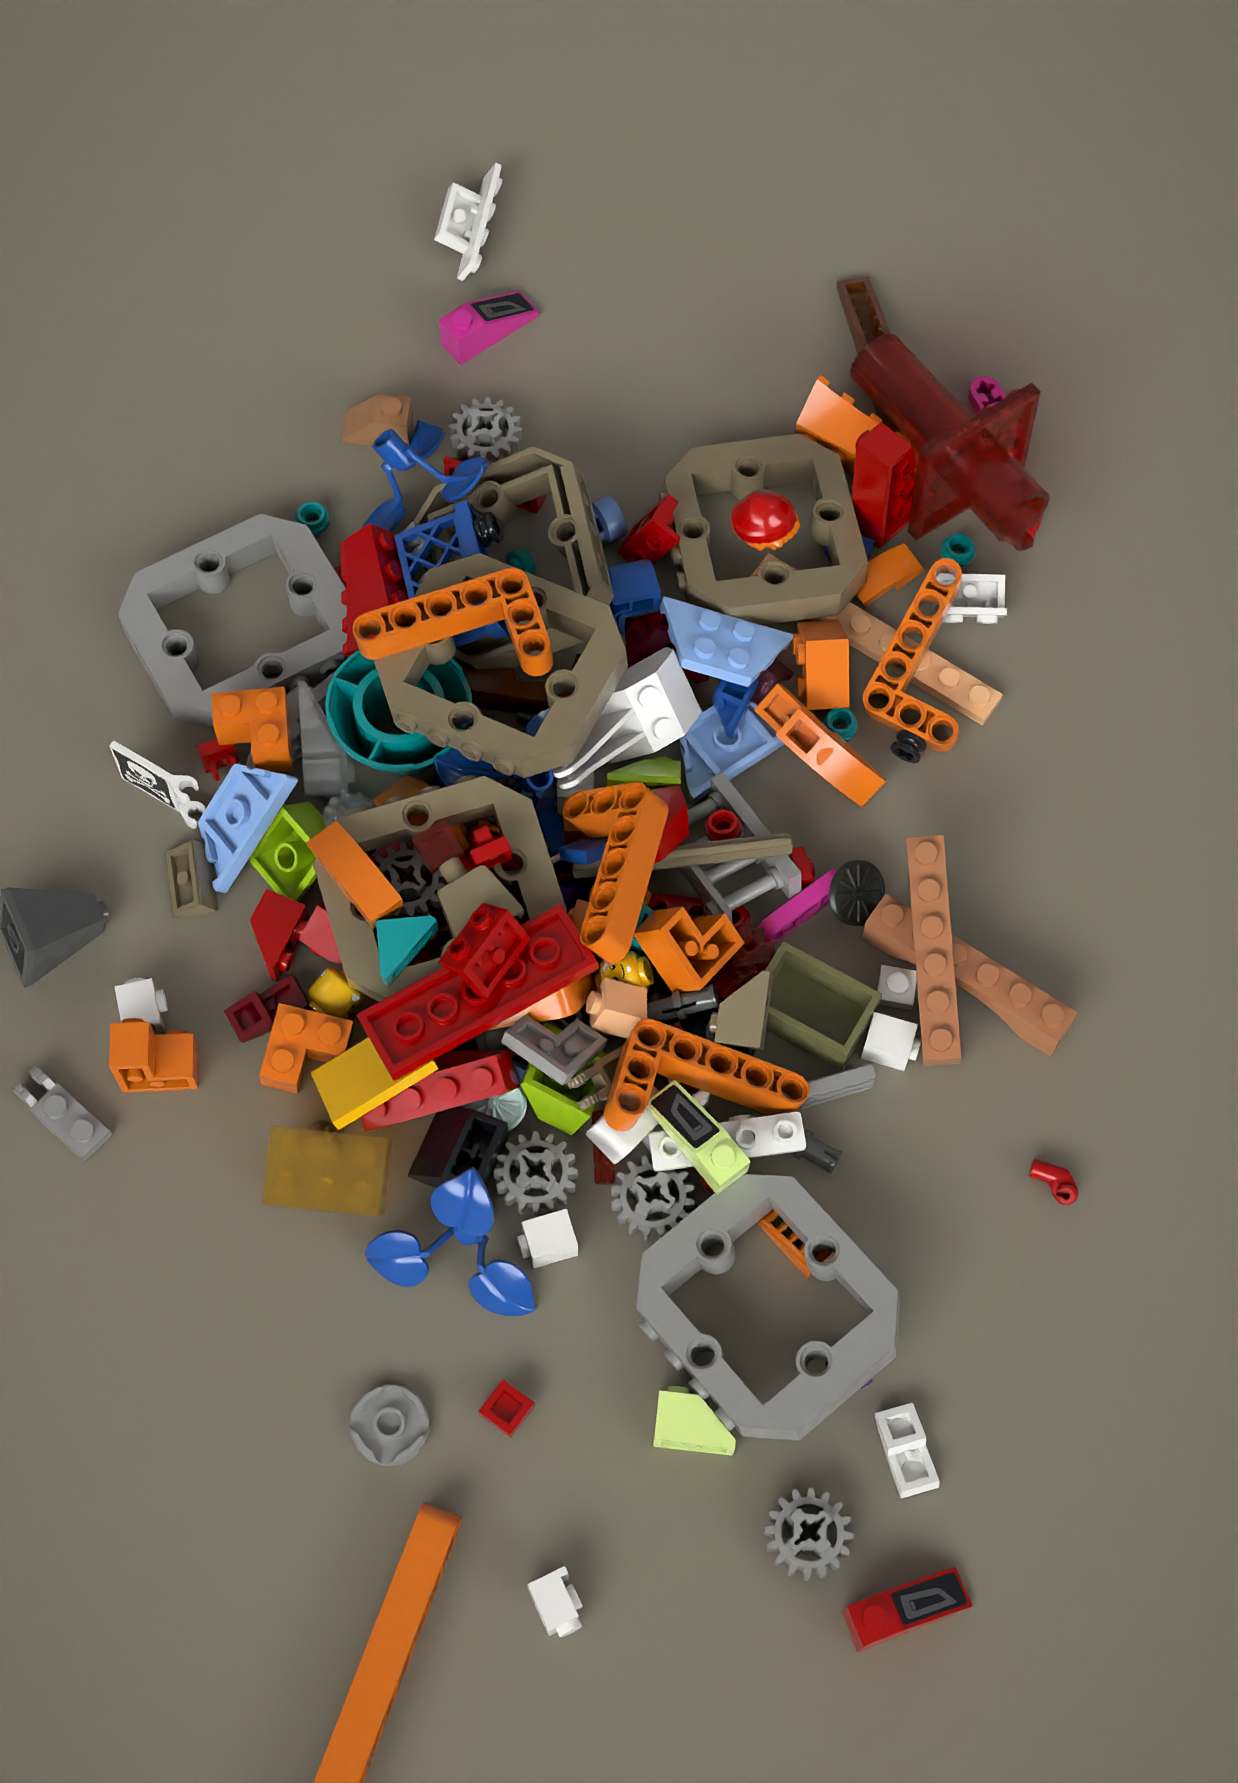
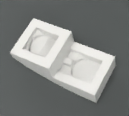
(906, 1450)

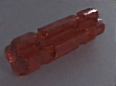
(604, 1170)

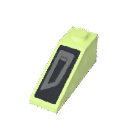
(699, 1137)

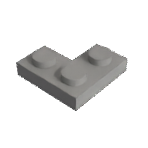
(555, 1055)

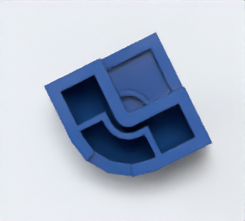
(634, 590)

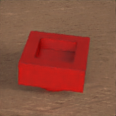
(804, 864)
(506, 1408)

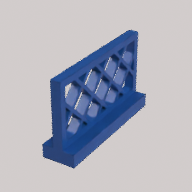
(469, 545)

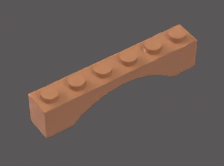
(933, 950)
(1021, 1005)

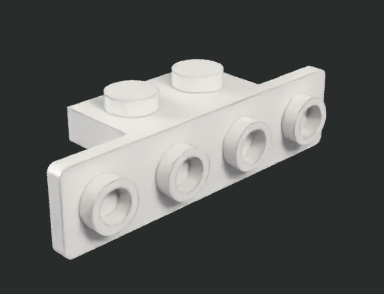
(465, 220)
(754, 1136)

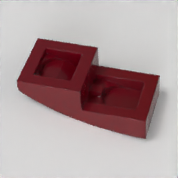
(256, 1012)

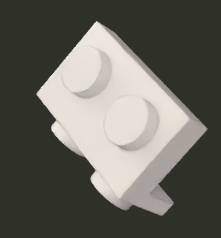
(979, 597)

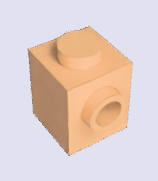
(616, 1007)

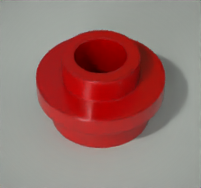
(722, 819)

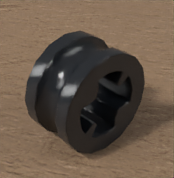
(488, 529)
(908, 746)

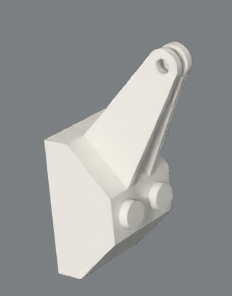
(642, 716)

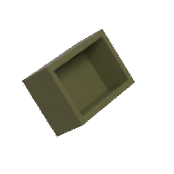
(818, 1006)

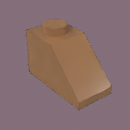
(377, 415)

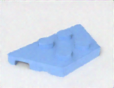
(721, 643)
(709, 751)
(240, 818)

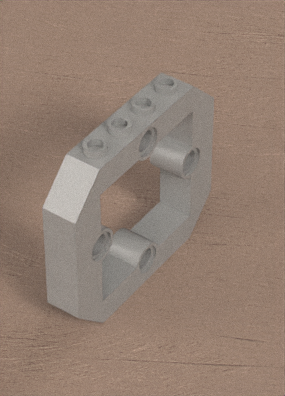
(227, 554)
(810, 1395)

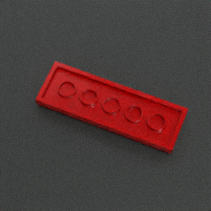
(445, 1011)

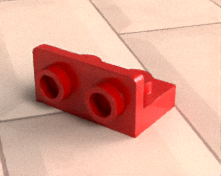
(652, 534)
(485, 948)

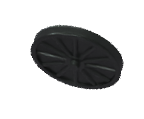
(856, 891)

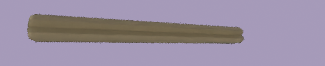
(710, 853)

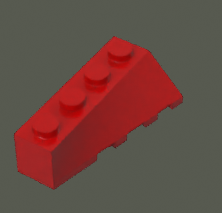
(882, 483)
(371, 576)
(458, 1081)

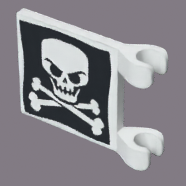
(157, 782)

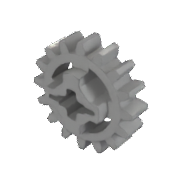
(485, 430)
(410, 866)
(547, 1185)
(644, 1211)
(822, 1547)

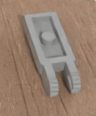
(64, 1116)

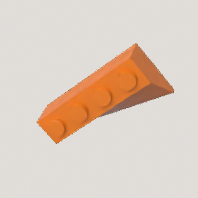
(836, 422)

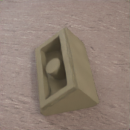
(190, 880)

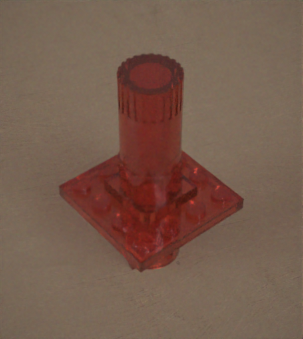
(962, 456)

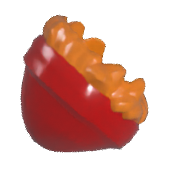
(764, 519)

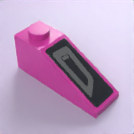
(483, 323)

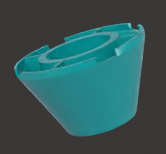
(358, 703)

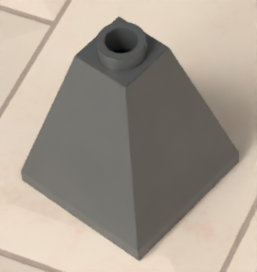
(47, 927)

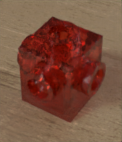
(754, 953)

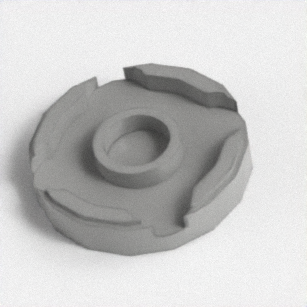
(389, 1425)

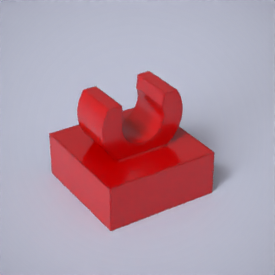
(217, 756)
(489, 851)

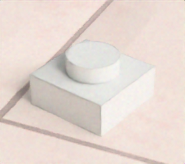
(897, 987)

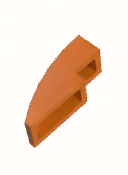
(355, 874)

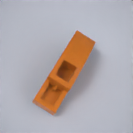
(819, 747)

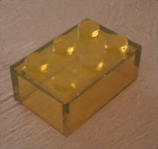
(327, 1170)

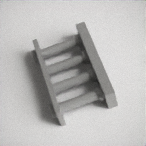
(780, 869)

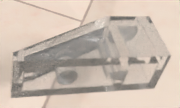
(323, 760)

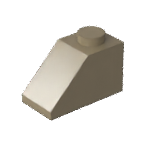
(744, 1014)

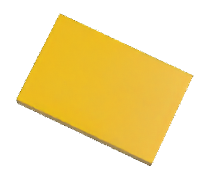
(360, 1082)

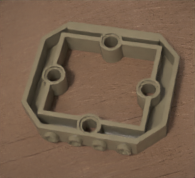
(500, 491)
(776, 591)
(488, 740)
(388, 824)

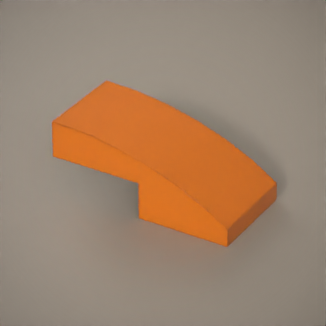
(889, 570)

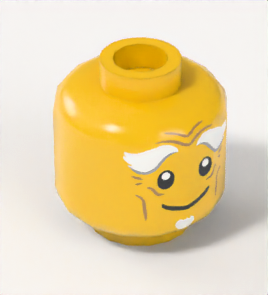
(631, 970)
(333, 994)

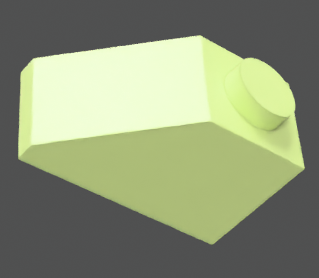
(689, 1424)

